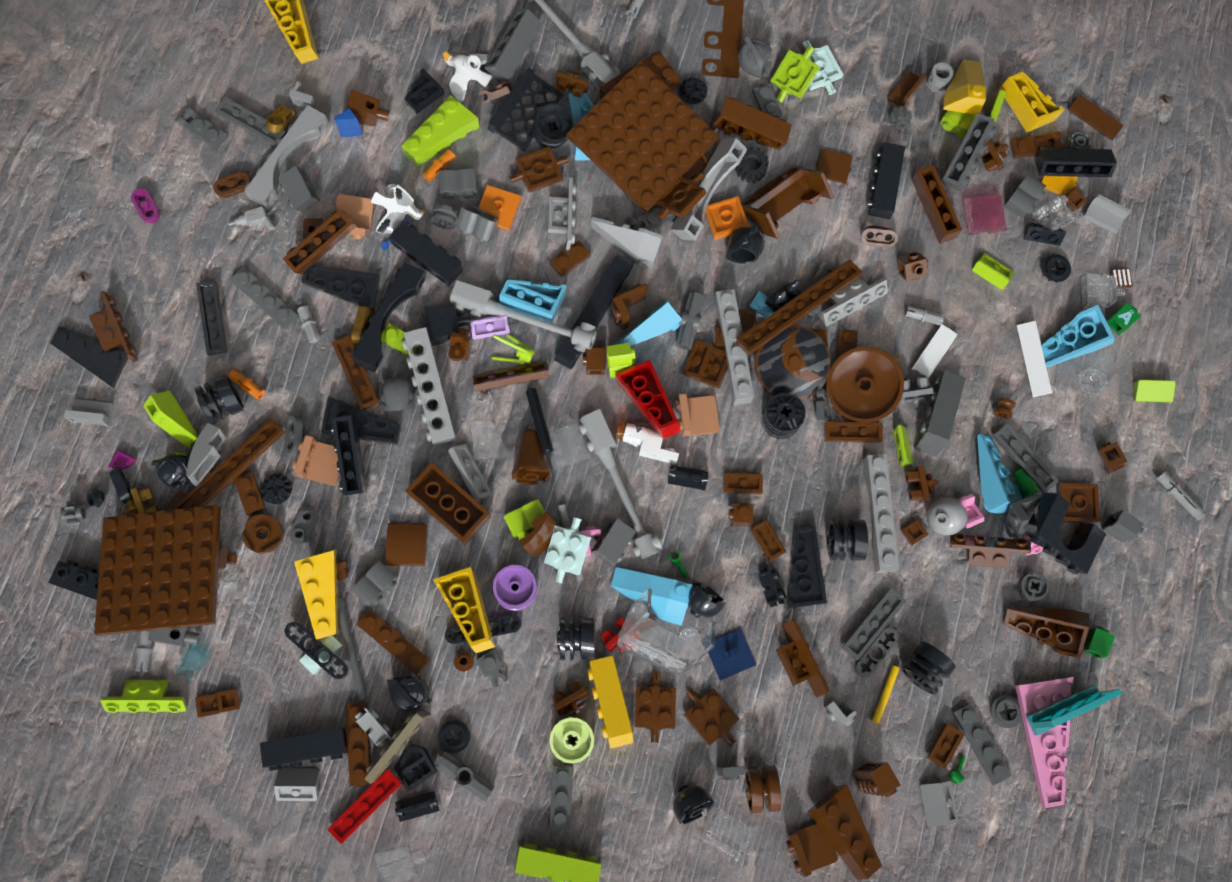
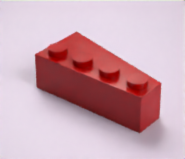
(648, 395)

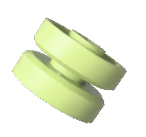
(571, 728)

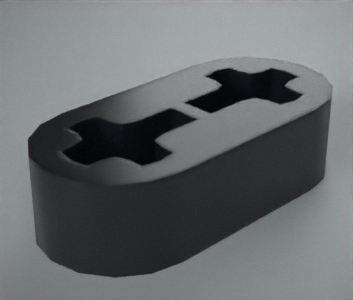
(121, 484)

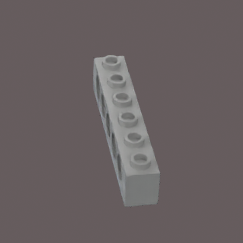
(420, 338)

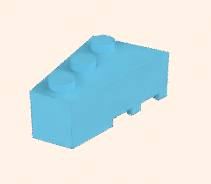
(533, 299)

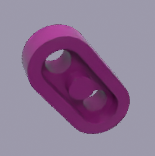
(145, 207)

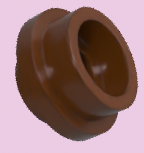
(470, 661)

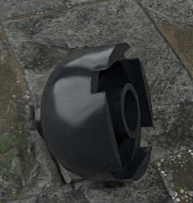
(704, 601)
(691, 803)

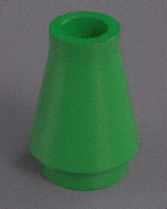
(1025, 483)

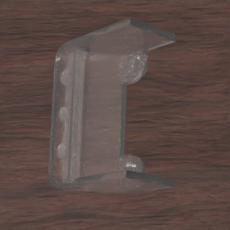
(660, 644)

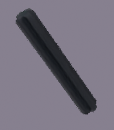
(539, 421)

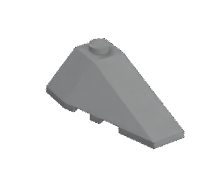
(640, 245)

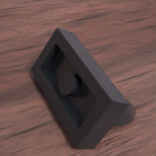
(783, 295)

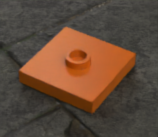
(501, 204)
(726, 217)

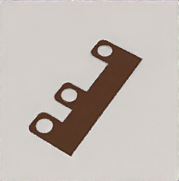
(729, 40)

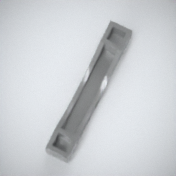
(307, 127)
(723, 161)
(737, 362)
(884, 537)

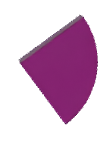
(121, 460)

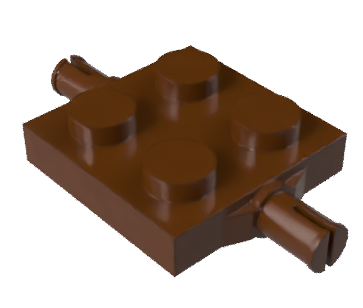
(539, 169)
(681, 197)
(655, 707)
(711, 717)

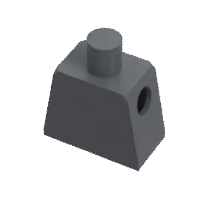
(166, 636)

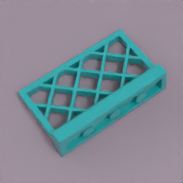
(1069, 708)

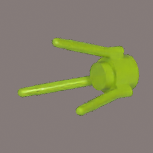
(524, 352)

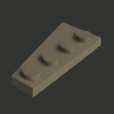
(376, 769)

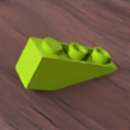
(170, 417)

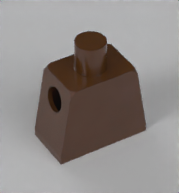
(366, 108)

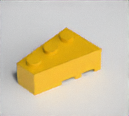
(1029, 103)

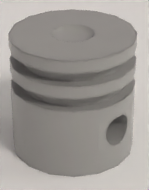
(939, 77)

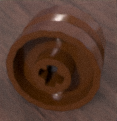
(763, 789)

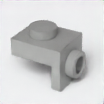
(837, 715)

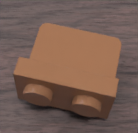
(359, 210)
(697, 415)
(316, 462)

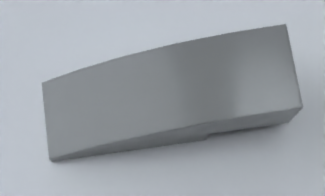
(204, 453)

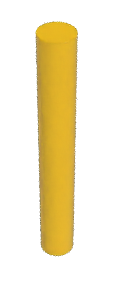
(885, 694)

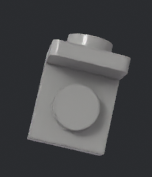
(300, 97)

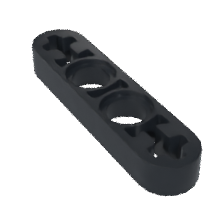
(459, 639)
(316, 650)

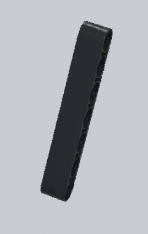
(596, 306)

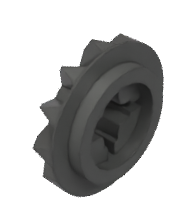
(1014, 717)

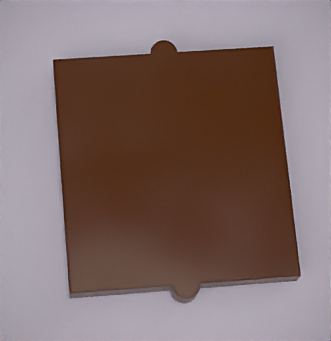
(834, 165)

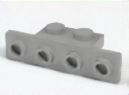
(560, 214)
(853, 298)

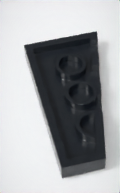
(348, 285)
(369, 426)
(806, 574)

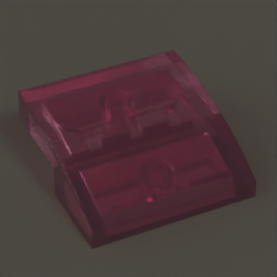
(985, 214)

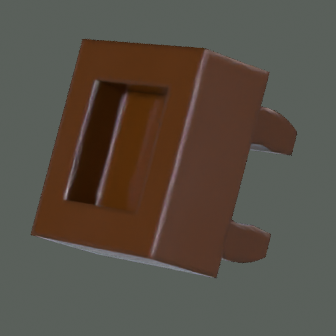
(225, 559)

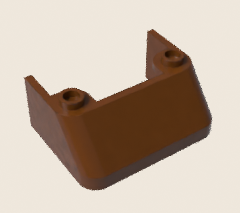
(783, 195)

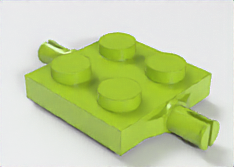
(795, 74)

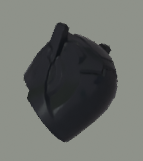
(745, 245)
(173, 469)
(408, 692)

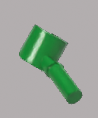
(678, 563)
(955, 776)

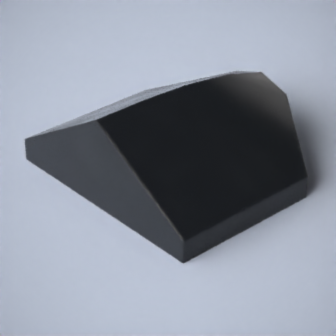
(415, 767)

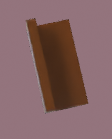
(906, 89)

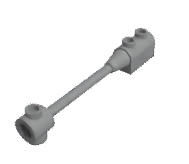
(593, 64)
(481, 302)
(601, 443)

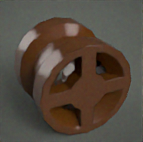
(1004, 408)

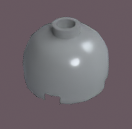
(947, 516)

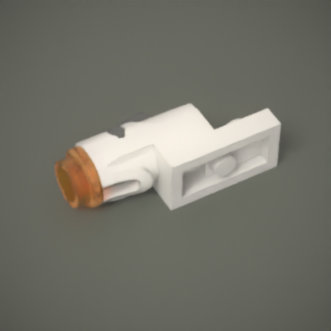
(648, 439)

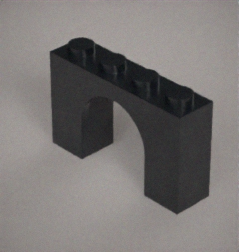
(1045, 531)

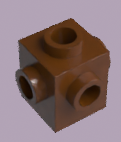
(912, 266)

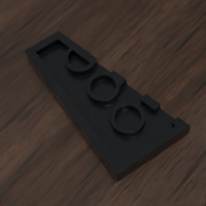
(89, 354)

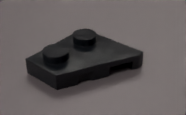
(423, 92)

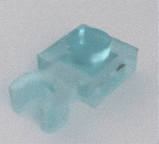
(195, 660)

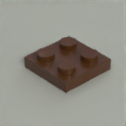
(1082, 500)

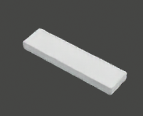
(1034, 359)

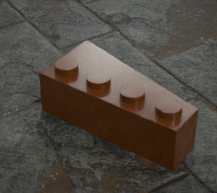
(750, 124)
(845, 830)

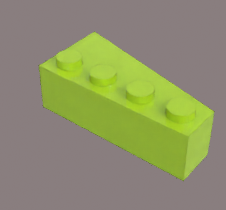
(439, 131)
(557, 866)

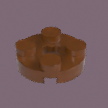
(253, 528)

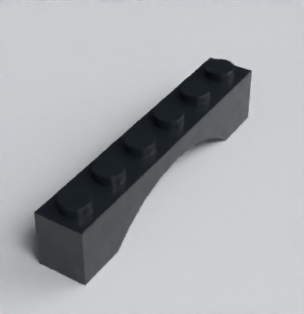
(406, 285)

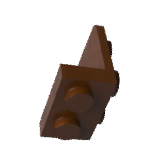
(624, 300)
(810, 849)

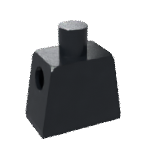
(442, 322)

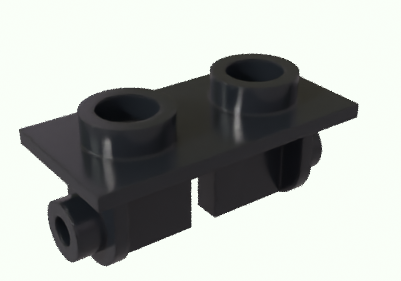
(1038, 233)
(688, 477)
(775, 593)
(416, 806)

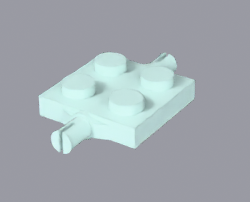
(828, 71)
(567, 550)

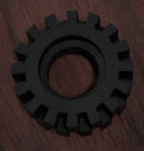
(753, 174)

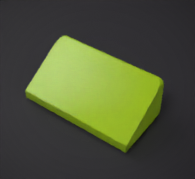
(993, 271)
(1154, 391)
(903, 446)

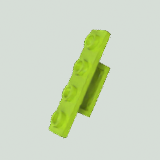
(144, 697)

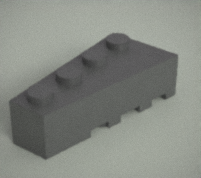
(941, 413)

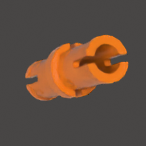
(438, 165)
(246, 384)

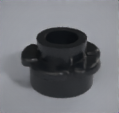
(95, 498)

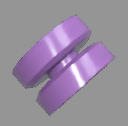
(508, 578)

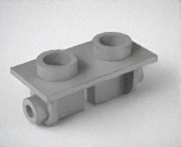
(379, 731)

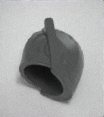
(754, 57)
(396, 394)

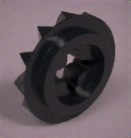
(685, 91)
(1060, 263)
(283, 493)
(444, 734)

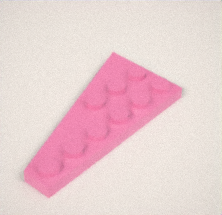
(1050, 747)

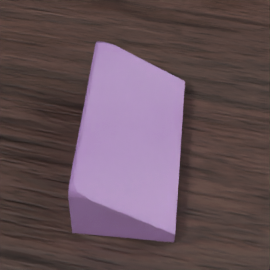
(488, 326)

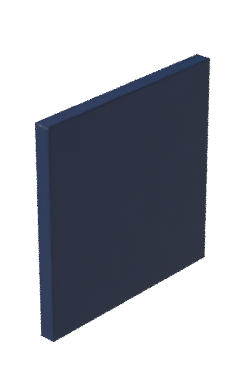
(731, 655)

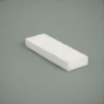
(934, 351)

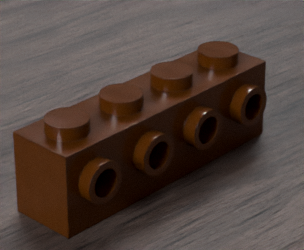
(936, 204)
(320, 241)
(876, 779)

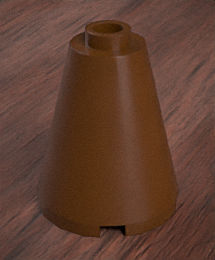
(530, 462)

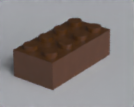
(657, 64)
(448, 503)

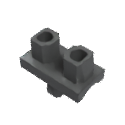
(912, 392)

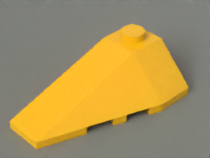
(966, 89)

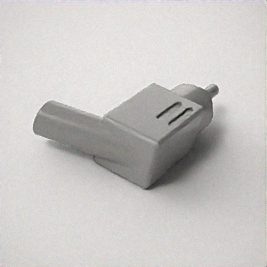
(254, 217)

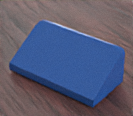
(347, 124)

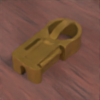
(279, 118)
(361, 323)

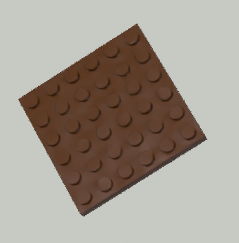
(642, 136)
(158, 570)

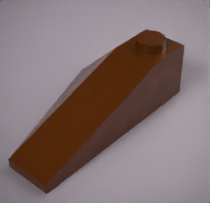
(1058, 628)

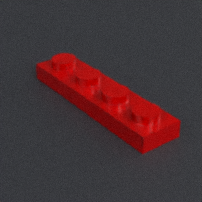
(364, 806)

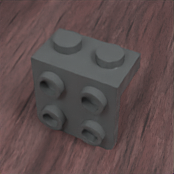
(1019, 516)

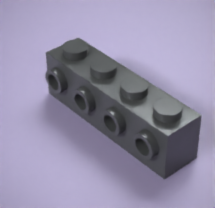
(513, 45)
(969, 152)

